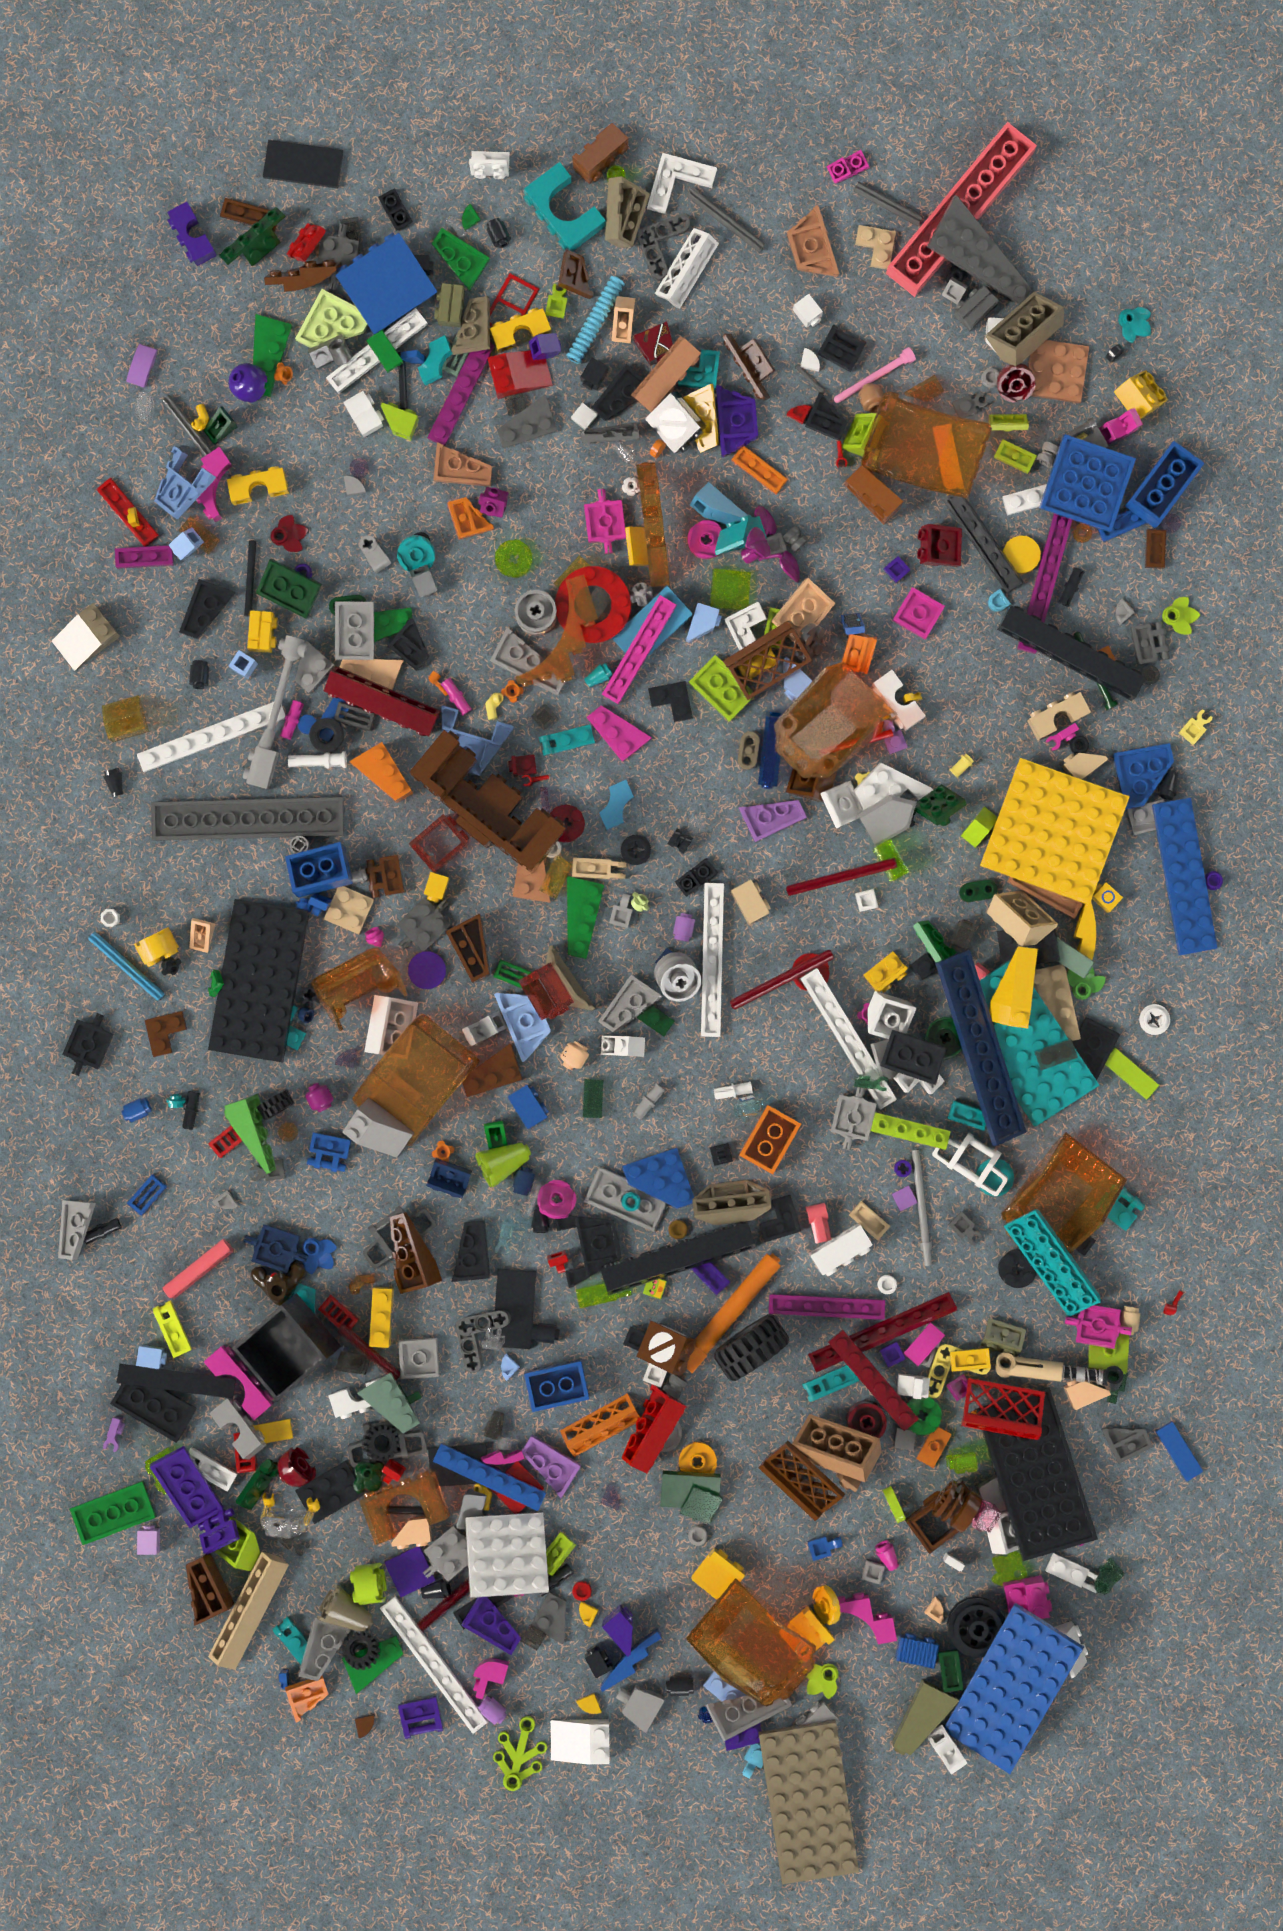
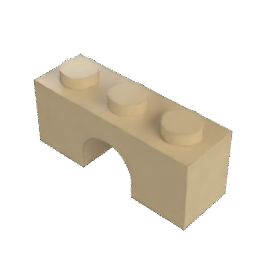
(1043, 722)

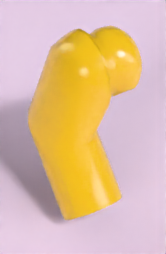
(486, 1491)

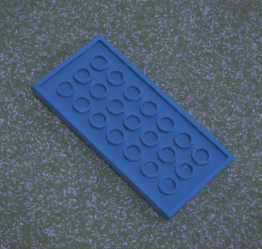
(1013, 1688)

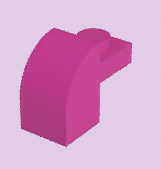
(1121, 426)
(489, 1670)

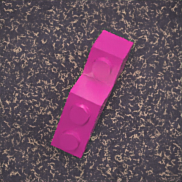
(217, 464)
(860, 1606)

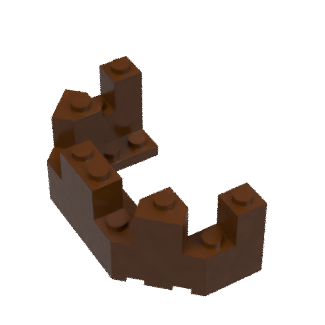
(489, 808)

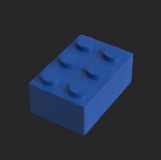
(319, 869)
(556, 1385)

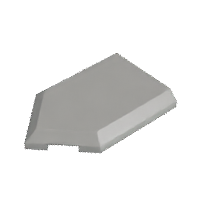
(887, 818)

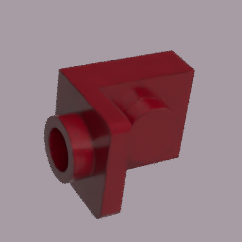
(522, 765)

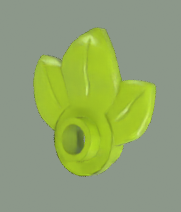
(1183, 616)
(819, 1682)

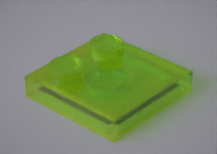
(730, 589)

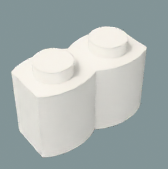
(363, 413)

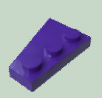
(491, 1625)

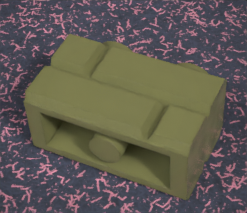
(450, 305)

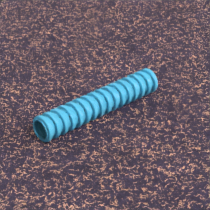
(596, 317)

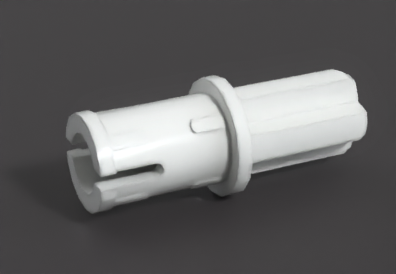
(733, 1090)

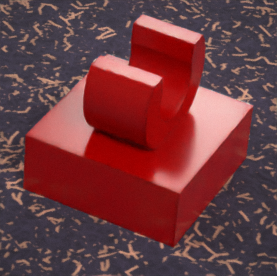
(558, 1260)
(393, 1471)

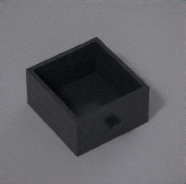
(286, 1347)

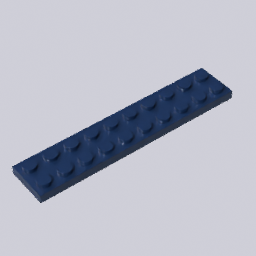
(981, 1047)

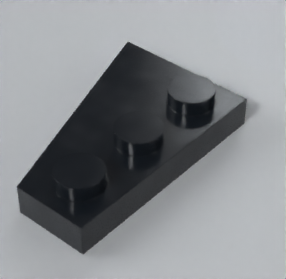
(618, 394)
(204, 607)
(473, 1253)

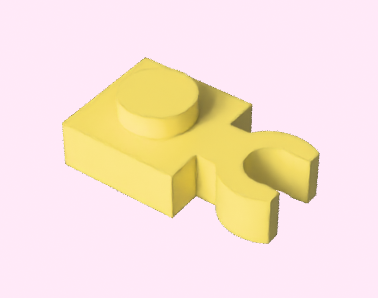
(1194, 728)

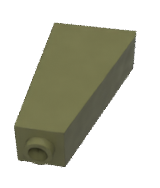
(923, 1715)

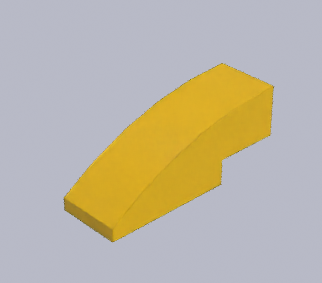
(1086, 931)

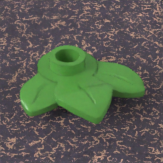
(1090, 983)

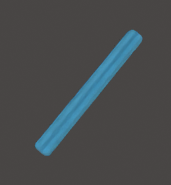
(126, 966)

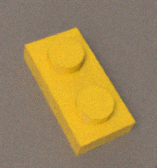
(970, 1359)

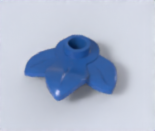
(320, 1256)

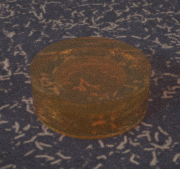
(288, 1131)

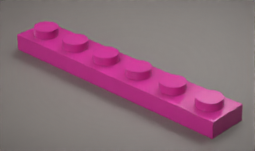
(639, 649)

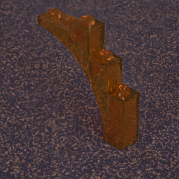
(653, 524)
(572, 640)

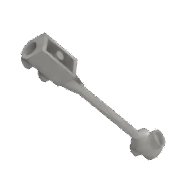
(263, 758)

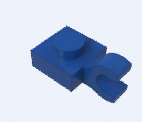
(822, 1548)

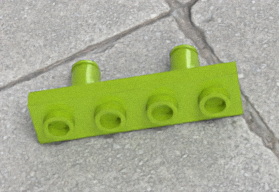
(910, 1131)

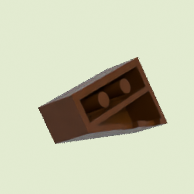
(471, 947)
(493, 1073)
(207, 1589)

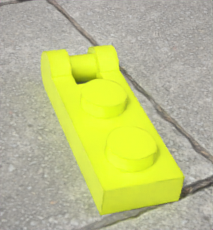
(172, 1329)

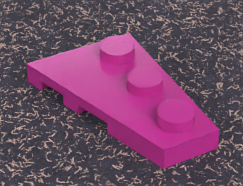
(618, 733)

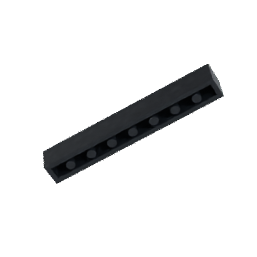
(1071, 653)
(677, 1258)

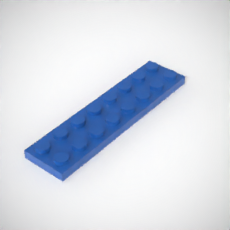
(1184, 876)

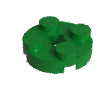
(931, 1421)

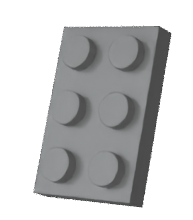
(354, 630)

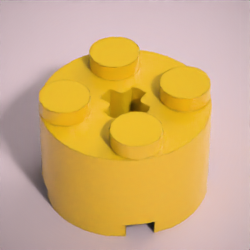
(157, 945)

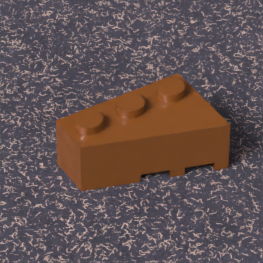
(600, 153)
(874, 494)

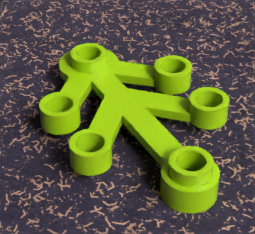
(518, 1756)

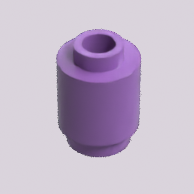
(683, 927)
(492, 1710)

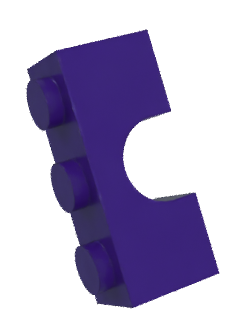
(183, 220)

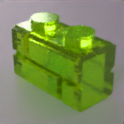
(888, 851)
(961, 1460)

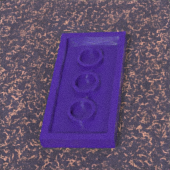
(186, 1486)

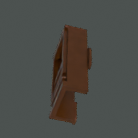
(928, 1505)

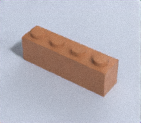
(666, 373)

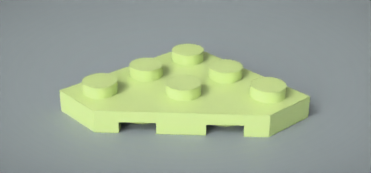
(330, 318)

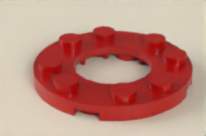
(620, 603)

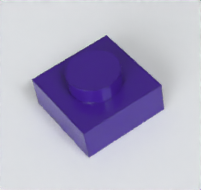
(896, 569)
(892, 1354)

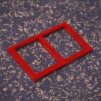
(498, 298)

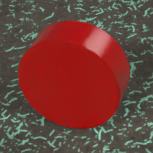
(581, 1590)

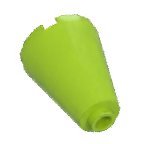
(502, 1162)

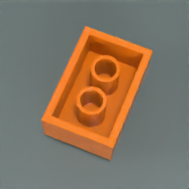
(769, 1139)

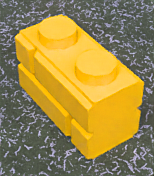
(261, 631)

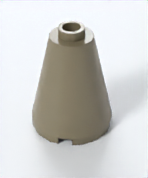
(341, 1611)

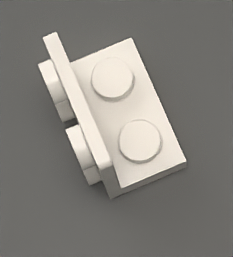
(489, 164)

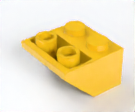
(1142, 393)

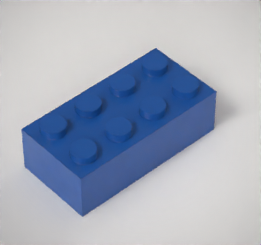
(1164, 484)

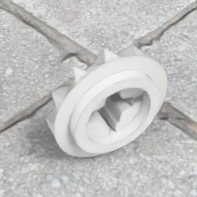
(1163, 1021)

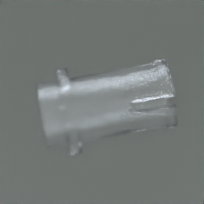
(625, 453)

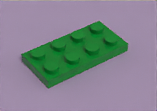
(113, 1512)

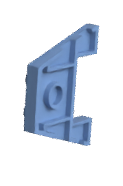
(175, 491)
(482, 747)

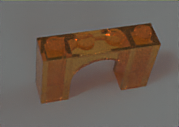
(424, 1489)

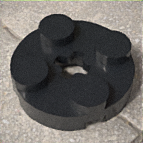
(1009, 1276)

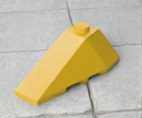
(1014, 994)

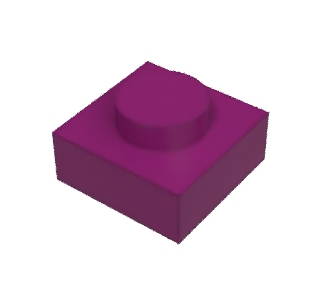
(958, 1387)

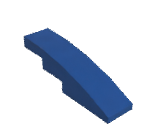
(625, 1666)

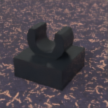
(721, 1154)

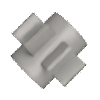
(641, 594)

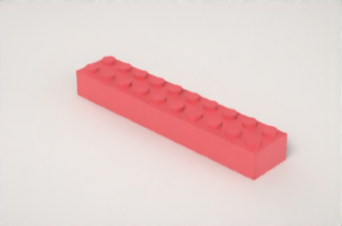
(977, 191)

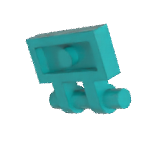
(1123, 1215)

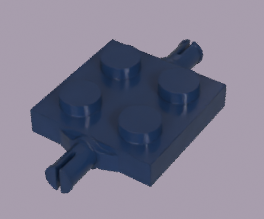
(275, 1248)

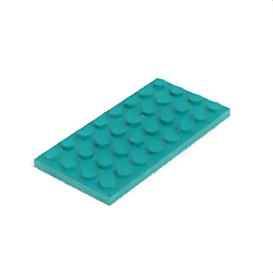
(1037, 1090)

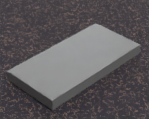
(607, 1194)

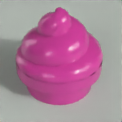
(374, 936)

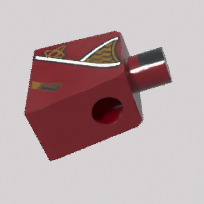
(654, 342)

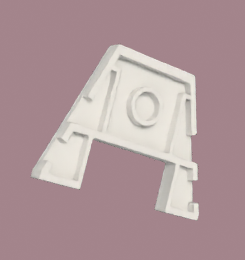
(887, 781)

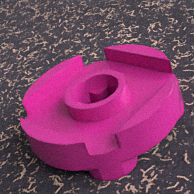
(699, 531)
(560, 1209)

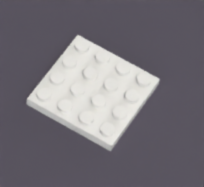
(506, 1555)

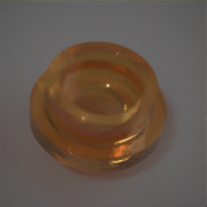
(1084, 527)

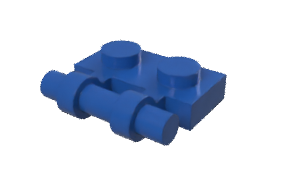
(330, 1146)

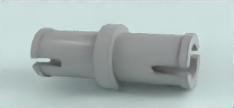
(648, 1101)

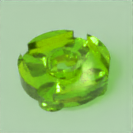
(523, 563)

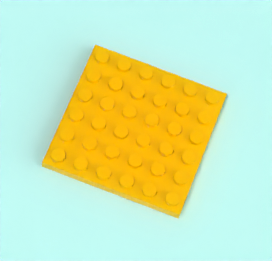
(1054, 831)

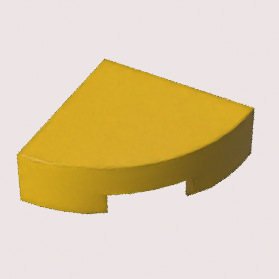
(132, 517)
(910, 697)
(587, 1613)
(589, 1704)

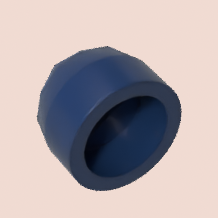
(302, 1014)

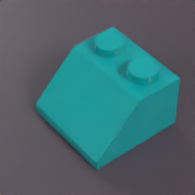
(736, 534)

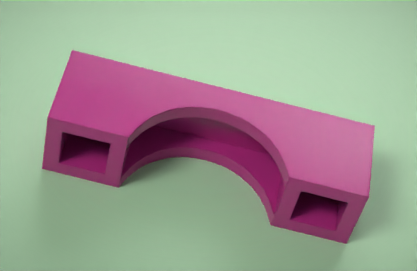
(224, 1362)

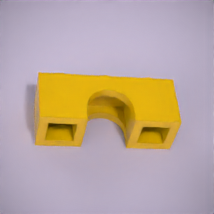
(534, 322)
(241, 486)
(381, 1317)

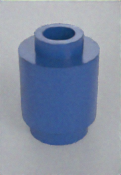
(136, 1110)

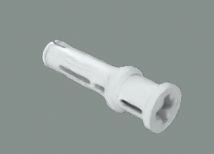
(327, 759)

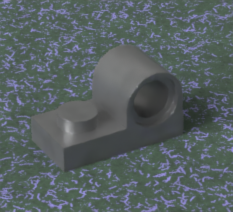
(329, 351)

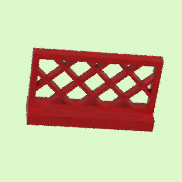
(1005, 1425)

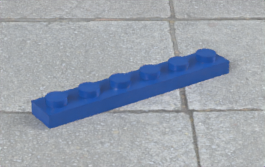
(489, 1476)

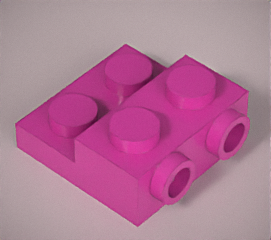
(1029, 1594)

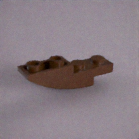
(309, 275)

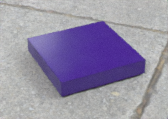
(408, 1571)

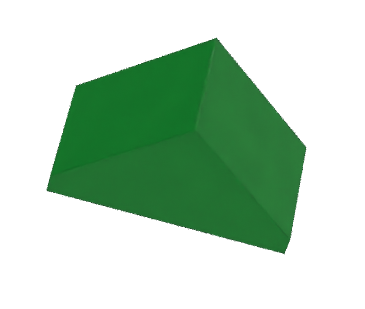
(495, 1134)

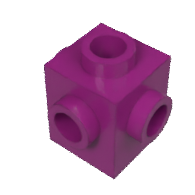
(493, 502)

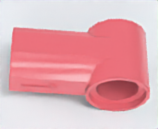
(818, 1219)

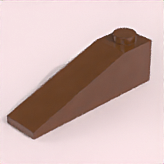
(414, 1262)

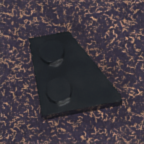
(826, 419)
(410, 646)

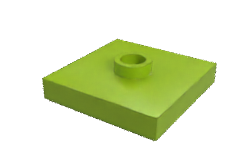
(1105, 1357)

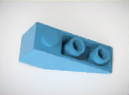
(715, 506)

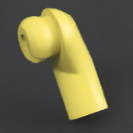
(491, 705)

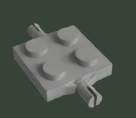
(853, 1118)
(447, 1554)

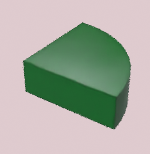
(469, 217)
(216, 983)

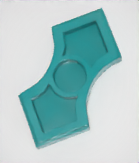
(438, 353)

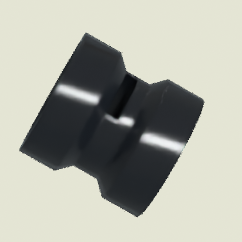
(677, 837)

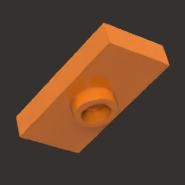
(933, 1447)

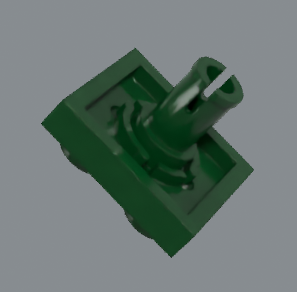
(940, 805)

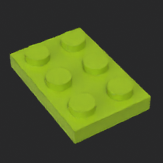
(720, 688)

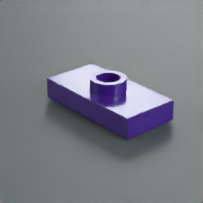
(711, 1277)

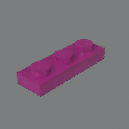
(143, 557)

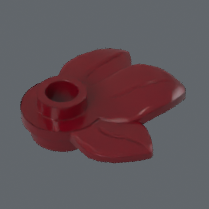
(292, 534)

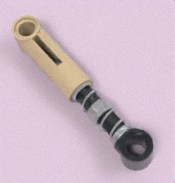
(1056, 1371)

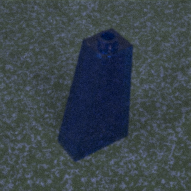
(769, 757)

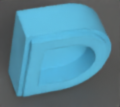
(998, 601)

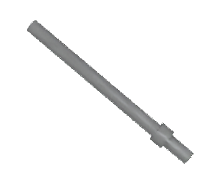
(926, 1245)

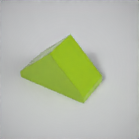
(979, 827)

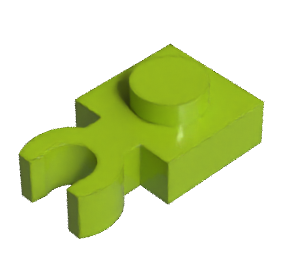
(556, 303)

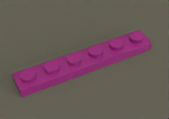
(459, 396)
(826, 1306)

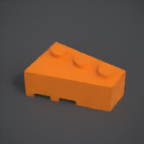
(383, 772)

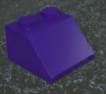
(619, 1627)

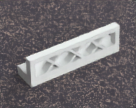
(690, 268)

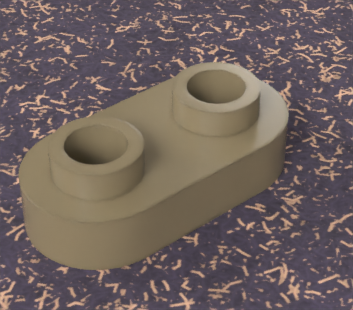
(749, 751)

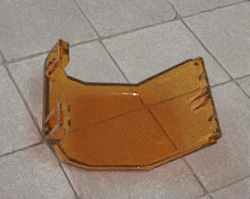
(925, 447)
(417, 1074)

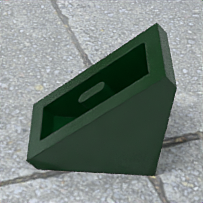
(220, 426)

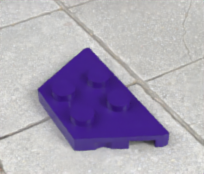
(736, 420)

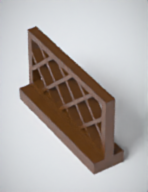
(759, 646)
(796, 1487)

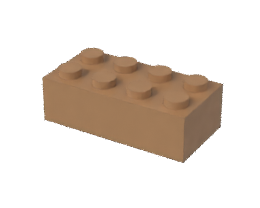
(838, 1447)

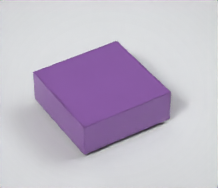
(904, 1198)

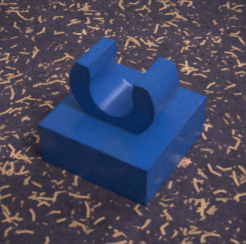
(320, 903)

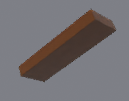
(243, 212)

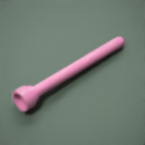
(906, 356)

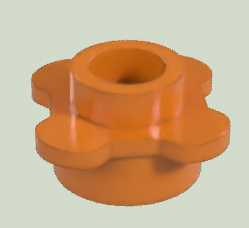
(283, 373)
(512, 686)
(442, 1146)

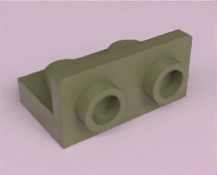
(1003, 1337)

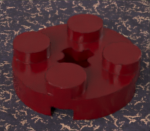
(574, 817)

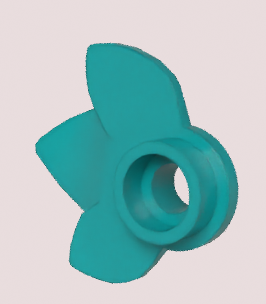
(1137, 325)

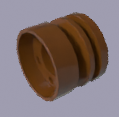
(961, 1508)

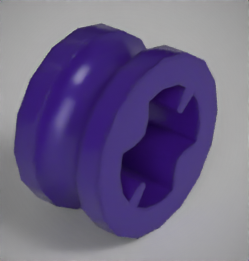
(907, 1164)

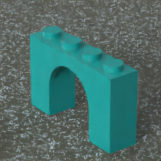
(570, 233)

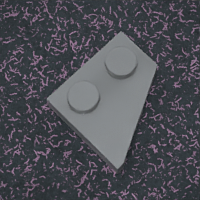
(312, 669)

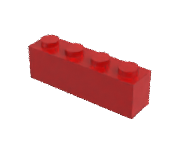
(653, 1429)

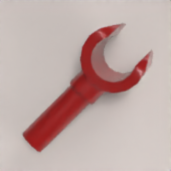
(840, 454)
(534, 779)
(1172, 1309)

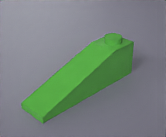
(248, 1125)

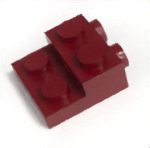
(940, 545)

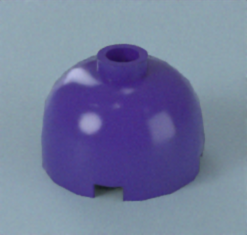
(247, 382)

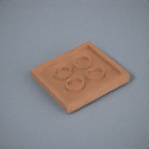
(1059, 370)

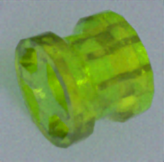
(615, 171)

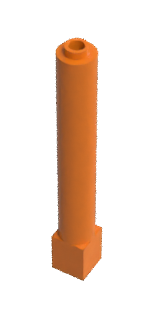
(733, 1309)

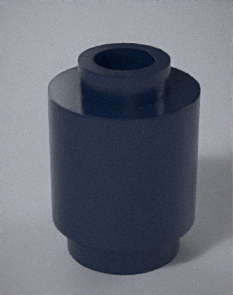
(523, 1181)

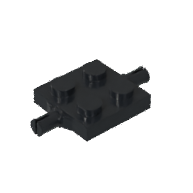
(88, 1044)

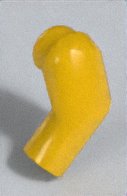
(200, 423)

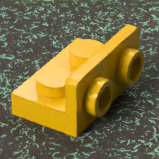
(885, 972)

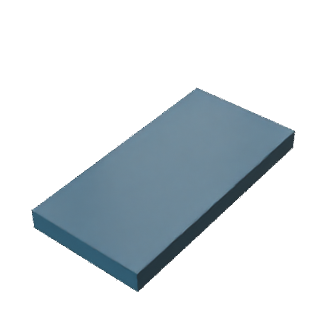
(677, 619)

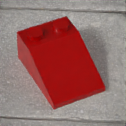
(518, 373)

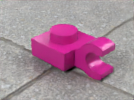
(1066, 734)

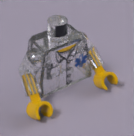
(286, 1522)

